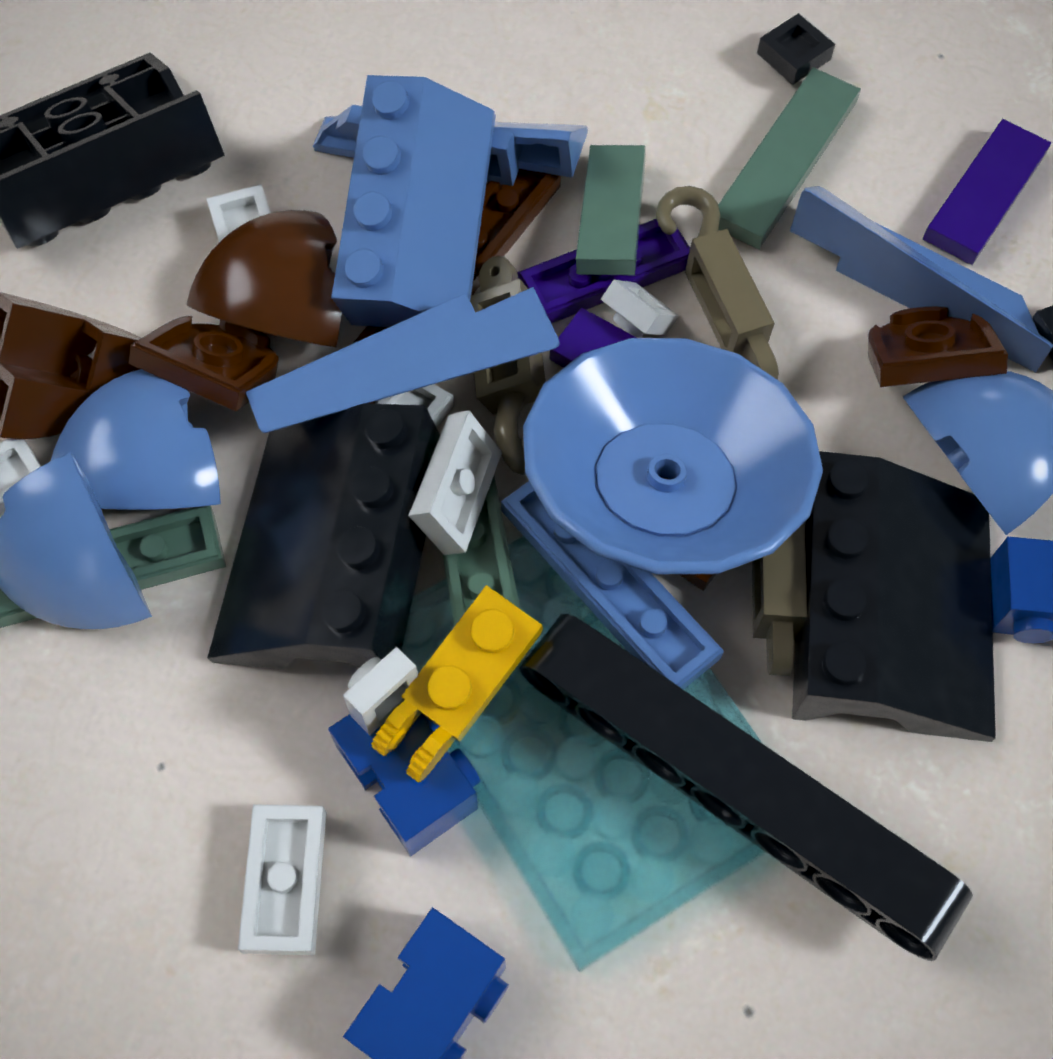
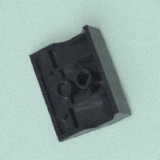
(98, 147)
(329, 541)
(896, 602)

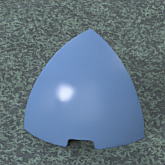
(996, 438)
(141, 447)
(61, 553)

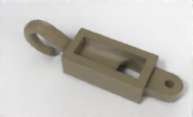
(722, 281)
(511, 385)
(780, 601)

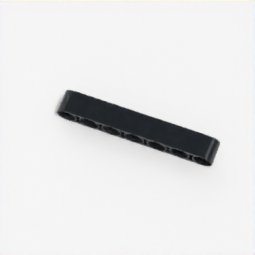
(749, 787)

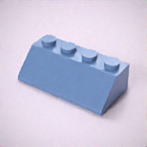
(412, 201)

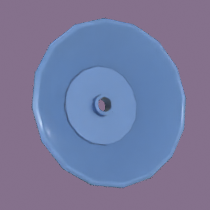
(681, 411)

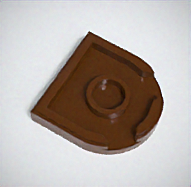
(932, 347)
(208, 359)

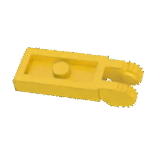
(460, 678)

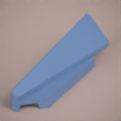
(514, 145)
(916, 274)
(406, 357)

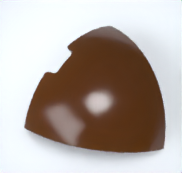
(273, 278)
(53, 364)

